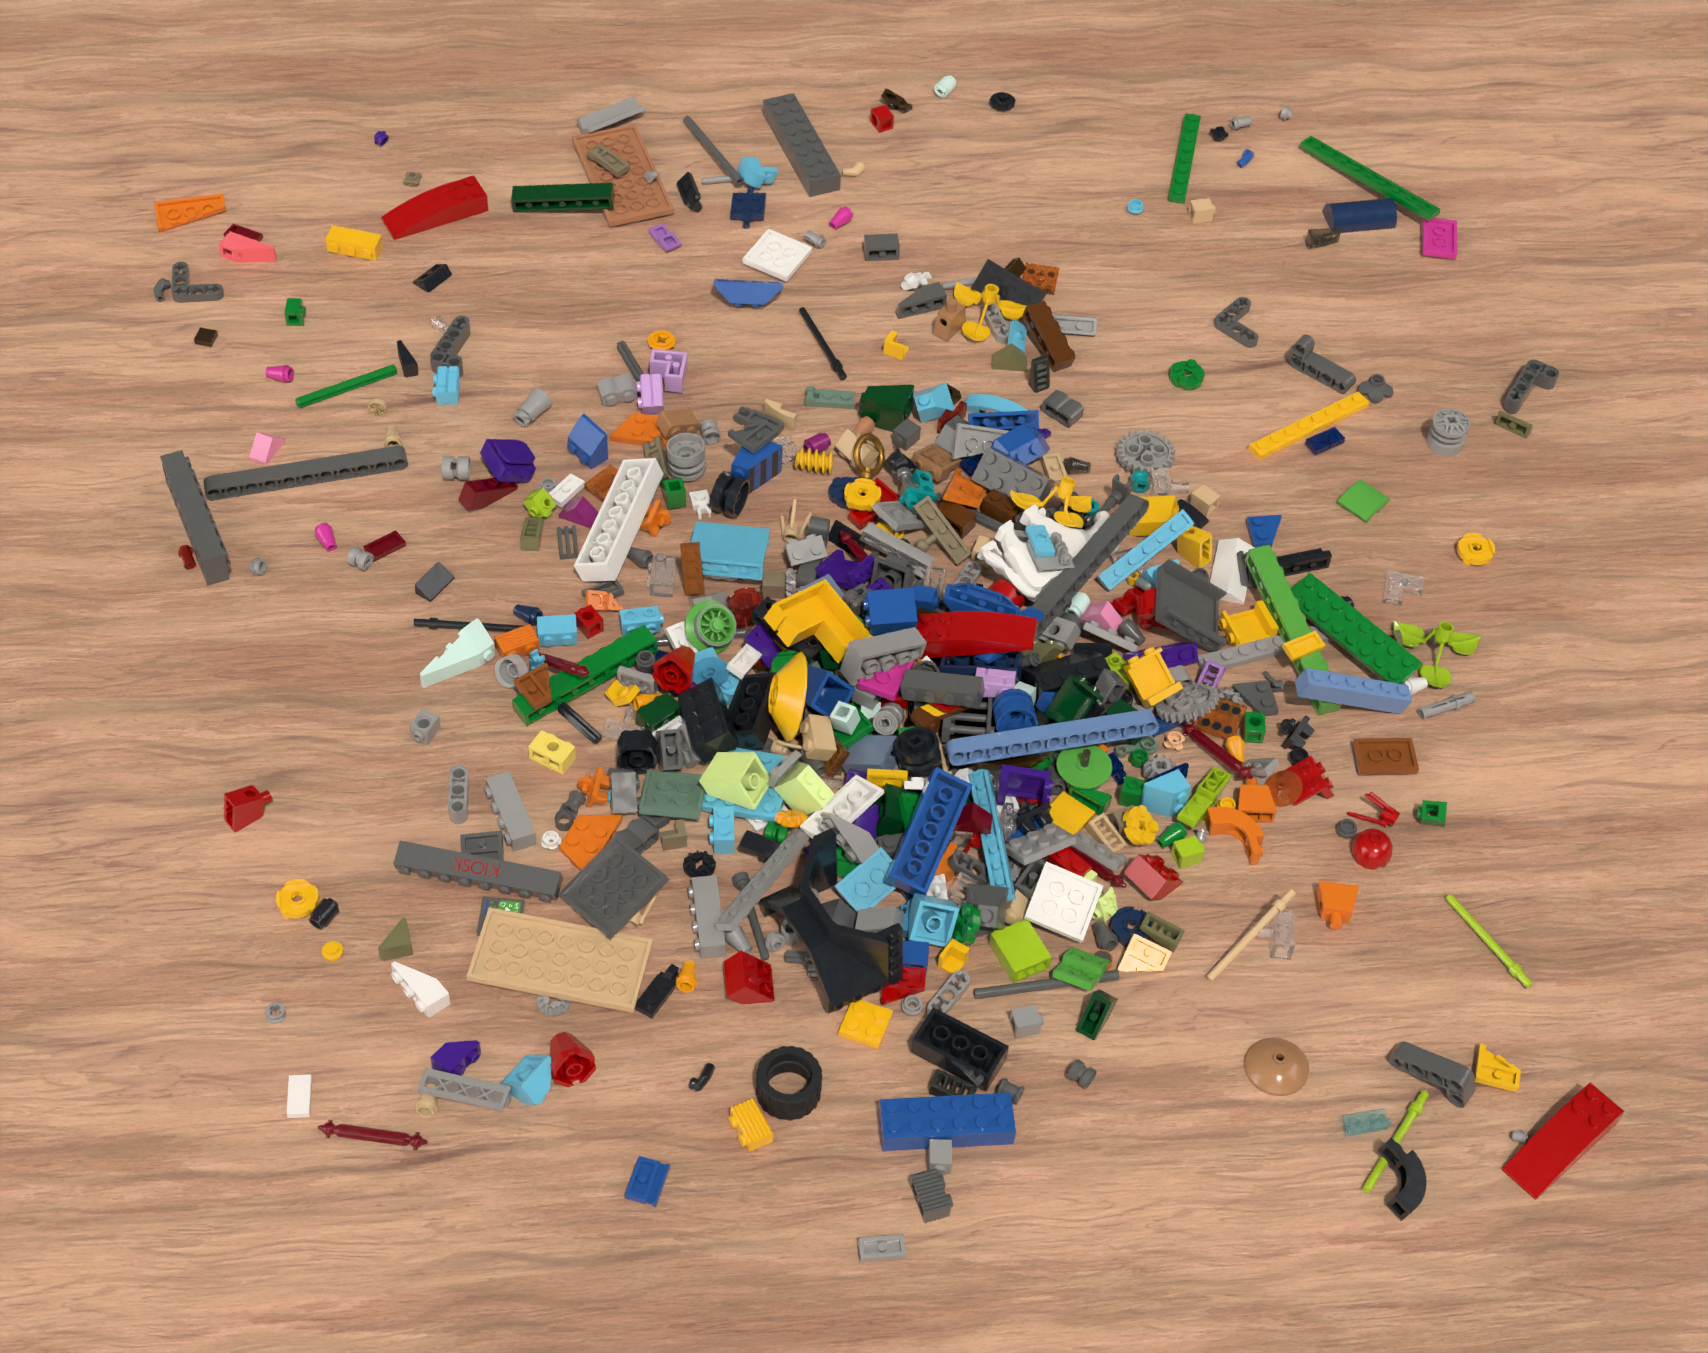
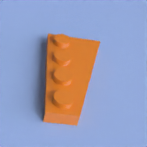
(187, 210)

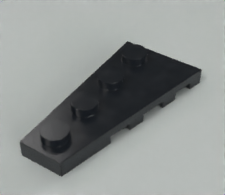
(1010, 285)

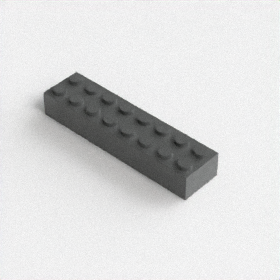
(801, 145)
(196, 517)

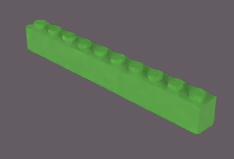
(1285, 611)

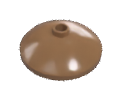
(1276, 1076)

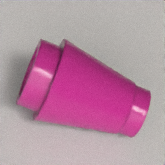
(842, 217)
(281, 373)
(325, 535)

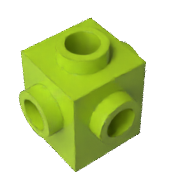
(539, 503)

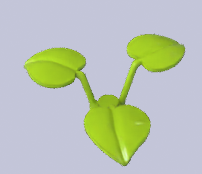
(1460, 642)

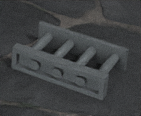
(950, 728)

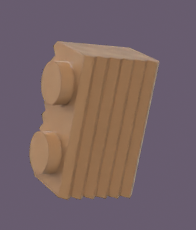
(677, 422)

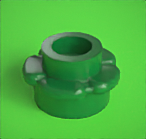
(1139, 754)

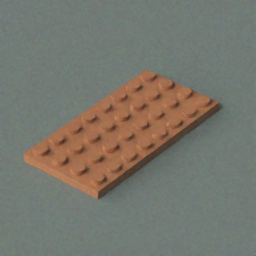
(633, 194)

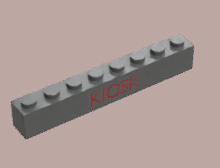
(478, 871)

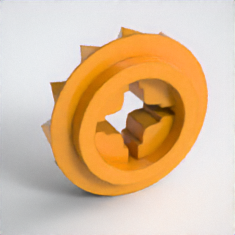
(663, 336)
(790, 818)

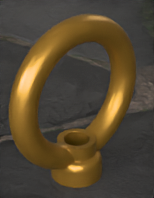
(866, 472)

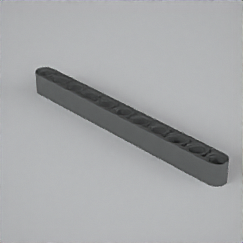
(305, 473)
(1089, 559)

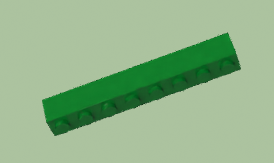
(602, 667)

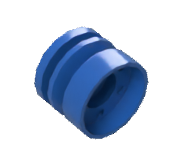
(1013, 710)

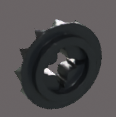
(1002, 97)
(706, 869)

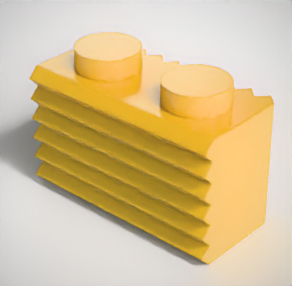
(751, 1125)

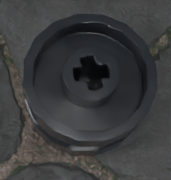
(729, 494)
(918, 751)

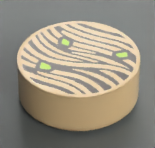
(377, 407)

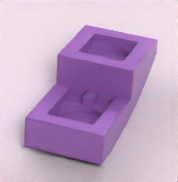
(663, 237)

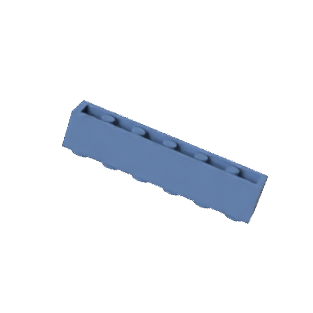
(1353, 690)

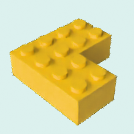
(818, 613)

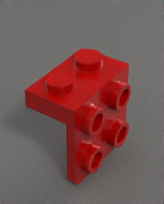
(1312, 778)

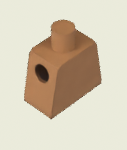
(949, 320)

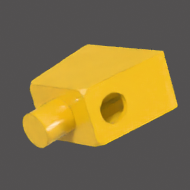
(1195, 546)

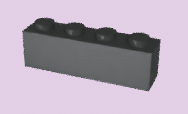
(942, 688)

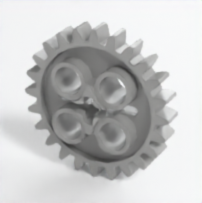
(1145, 451)
(1188, 703)

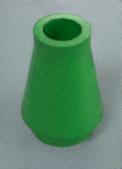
(1172, 833)

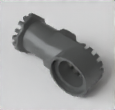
(569, 810)

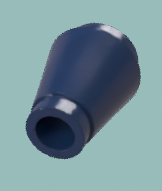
(527, 613)

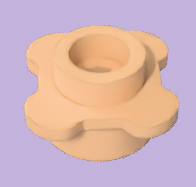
(1174, 736)

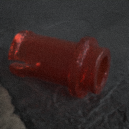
(186, 554)

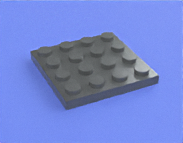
(613, 887)

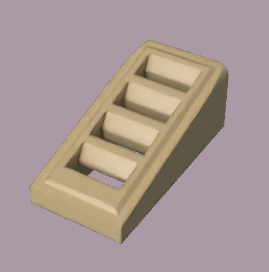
(1106, 825)

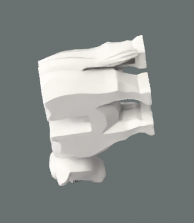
(1016, 560)

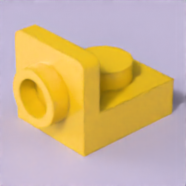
(621, 694)

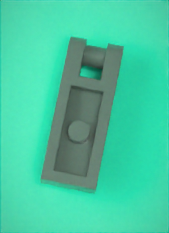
(829, 398)

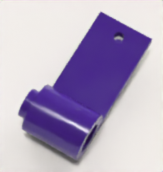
(763, 643)

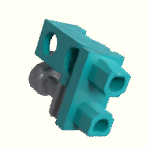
(914, 487)

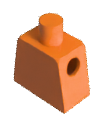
(1256, 801)
(1336, 902)

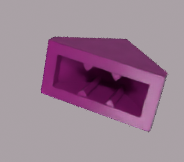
(579, 512)

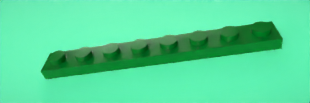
(1184, 158)

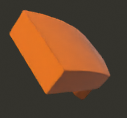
(602, 601)

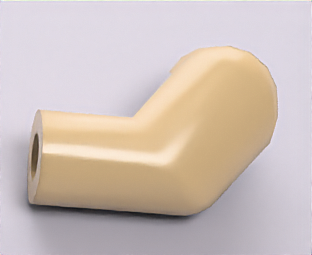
(855, 170)

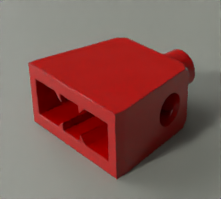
(244, 806)

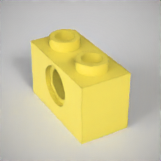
(552, 752)

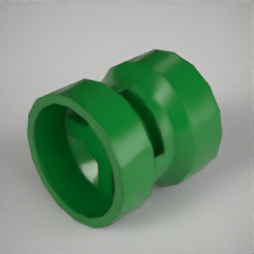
(772, 832)

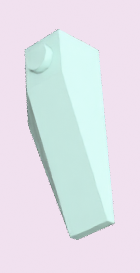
(466, 653)

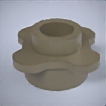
(412, 179)

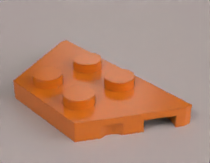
(638, 430)
(964, 491)
(588, 837)

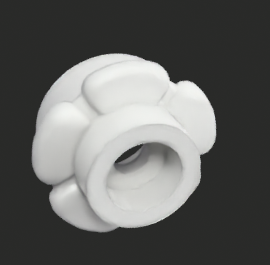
(550, 836)

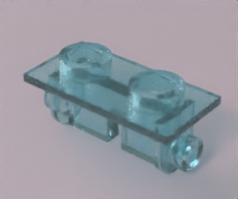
(1366, 1122)

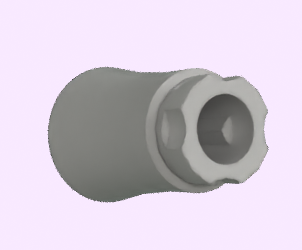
(532, 407)

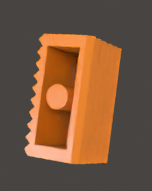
(517, 641)

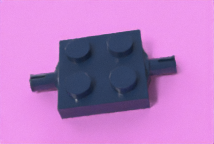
(748, 206)

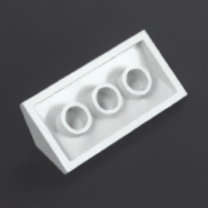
(1226, 571)
(847, 804)

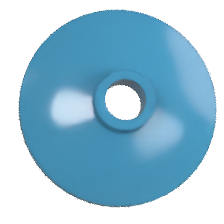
(709, 668)

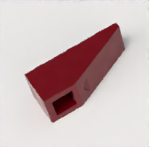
(483, 492)

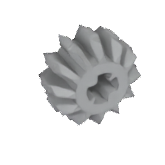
(1157, 765)

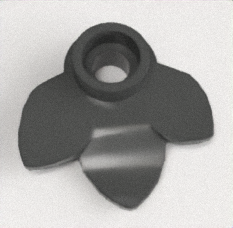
(1376, 388)

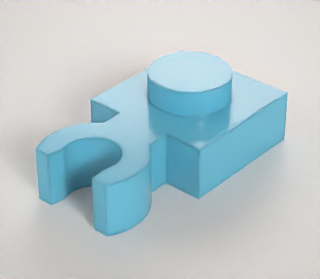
(535, 660)

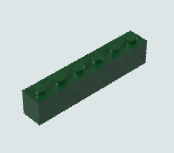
(563, 197)

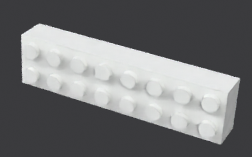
(618, 520)

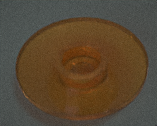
(1289, 791)

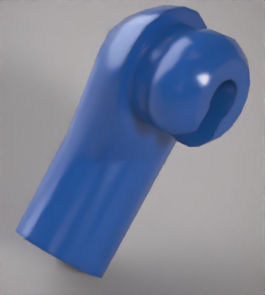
(1247, 157)

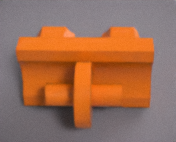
(656, 517)
(592, 785)

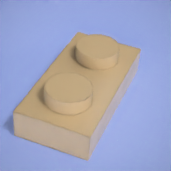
(1054, 467)

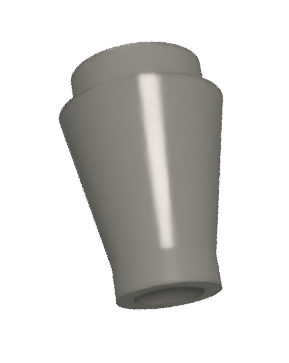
(738, 940)

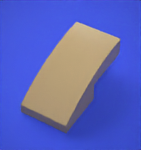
(775, 410)

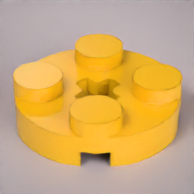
(853, 496)
(1472, 557)
(1140, 817)
(298, 909)

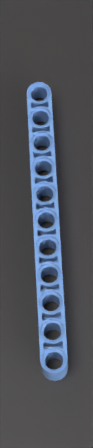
(1051, 737)

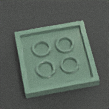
(672, 794)

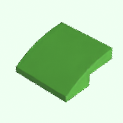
(1363, 500)
(1081, 968)

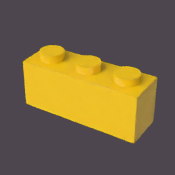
(354, 243)

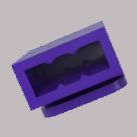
(509, 459)

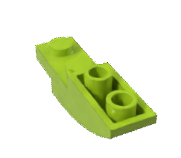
(1205, 796)

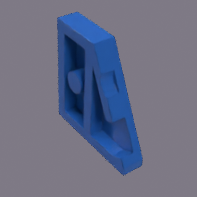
(1263, 529)

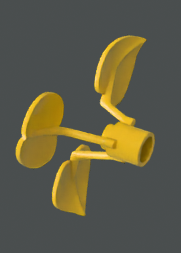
(968, 297)
(1064, 490)

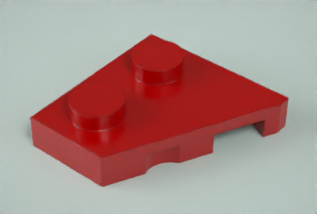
(912, 983)

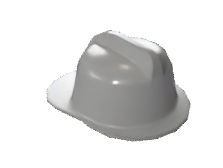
(509, 669)

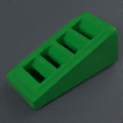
(1094, 799)

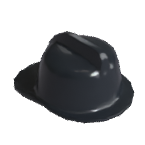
(898, 460)

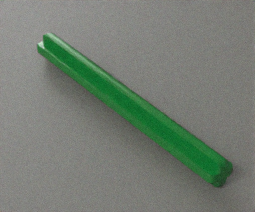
(345, 386)

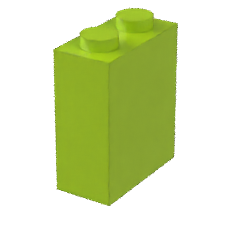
(1020, 950)

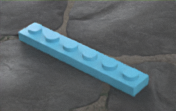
(1145, 550)

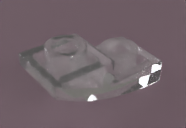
(1008, 819)

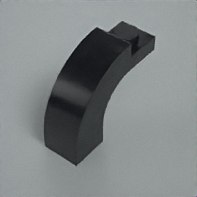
(1411, 1178)

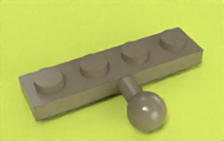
(941, 530)

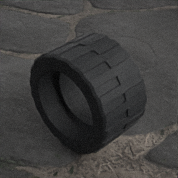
(788, 1105)

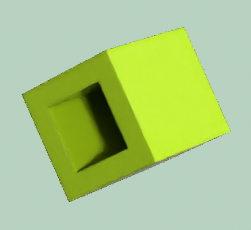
(1187, 852)

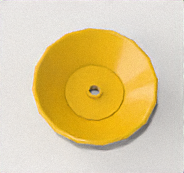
(788, 696)

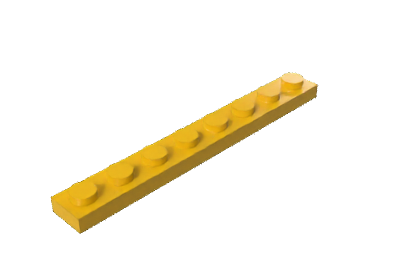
(1309, 425)

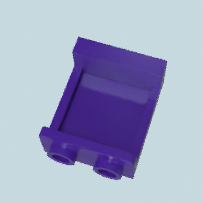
(844, 572)
(1025, 784)

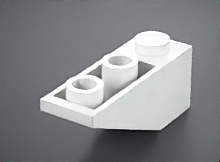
(425, 990)

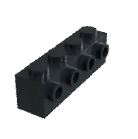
(810, 646)

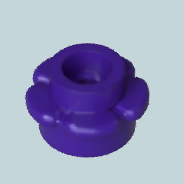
(381, 138)

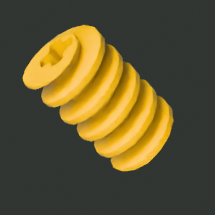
(814, 460)

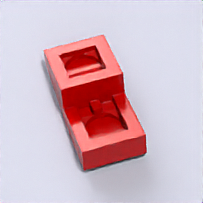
(1126, 603)

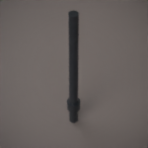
(835, 363)
(434, 623)

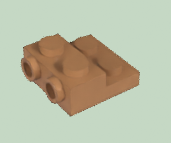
(936, 461)

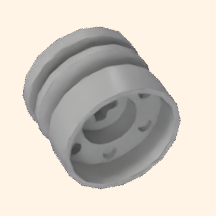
(1448, 432)
(686, 456)

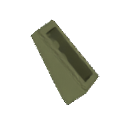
(531, 534)
(1171, 930)

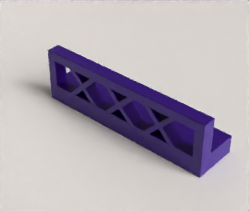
(1172, 654)

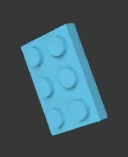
(865, 884)

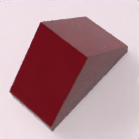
(974, 820)

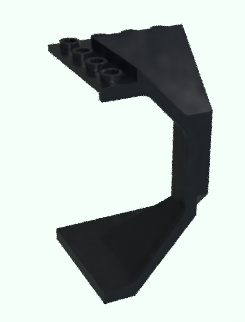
(845, 958)

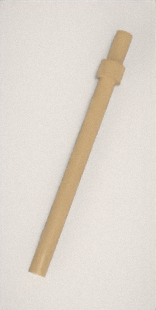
(1277, 907)

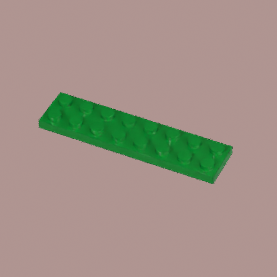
(1354, 631)

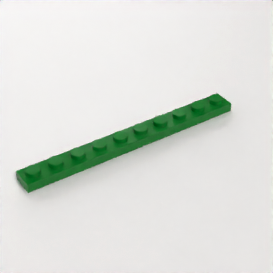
(1370, 178)

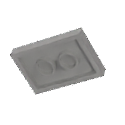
(899, 516)
(1039, 844)

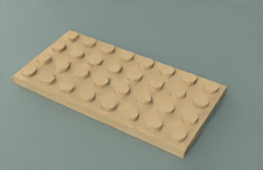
(560, 960)

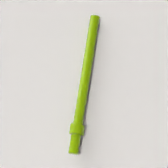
(1514, 969)
(1413, 1111)

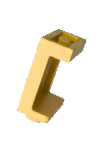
(1248, 625)
(1151, 677)

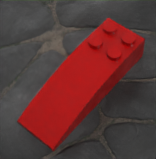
(437, 207)
(975, 633)
(1563, 1140)

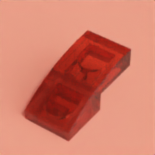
(960, 410)

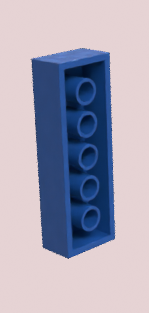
(928, 832)
(960, 1118)

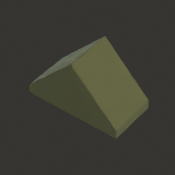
(1009, 359)
(397, 943)

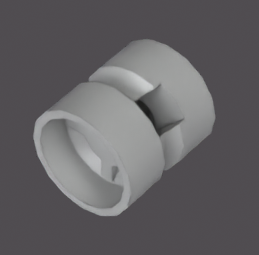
(463, 467)
(888, 718)

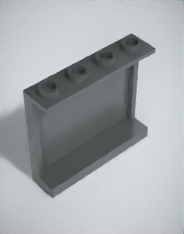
(1189, 605)

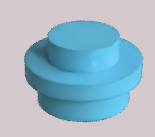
(1135, 206)

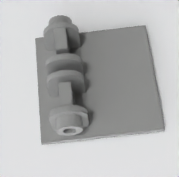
(1060, 560)

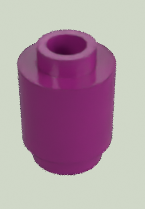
(819, 441)

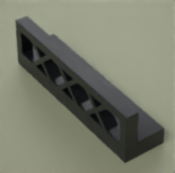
(1304, 561)

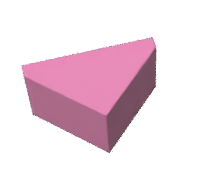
(265, 447)
(1103, 614)

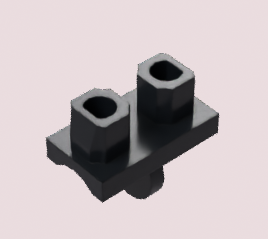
(1302, 728)
(1031, 813)

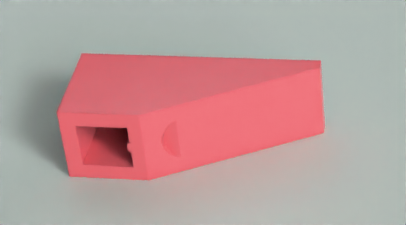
(243, 249)

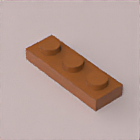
(692, 568)

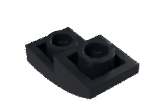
(1195, 515)
(758, 845)

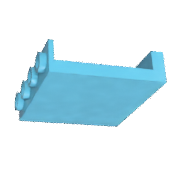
(732, 549)

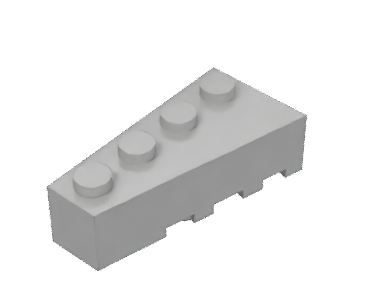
(881, 653)

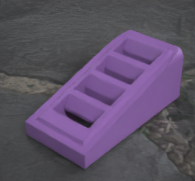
(1211, 665)

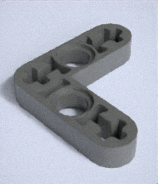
(215, 291)
(1246, 336)
(965, 859)

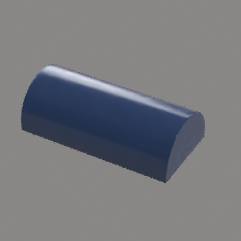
(1361, 215)
(968, 664)

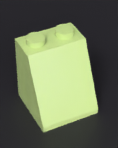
(736, 778)
(804, 789)

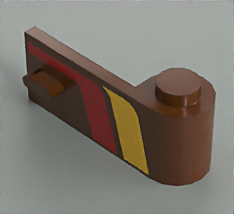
(932, 714)

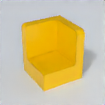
(893, 348)
(953, 957)

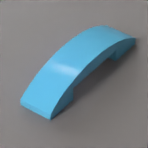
(985, 402)

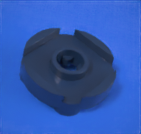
(837, 488)
(1120, 922)

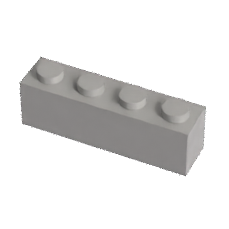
(511, 811)
(706, 911)

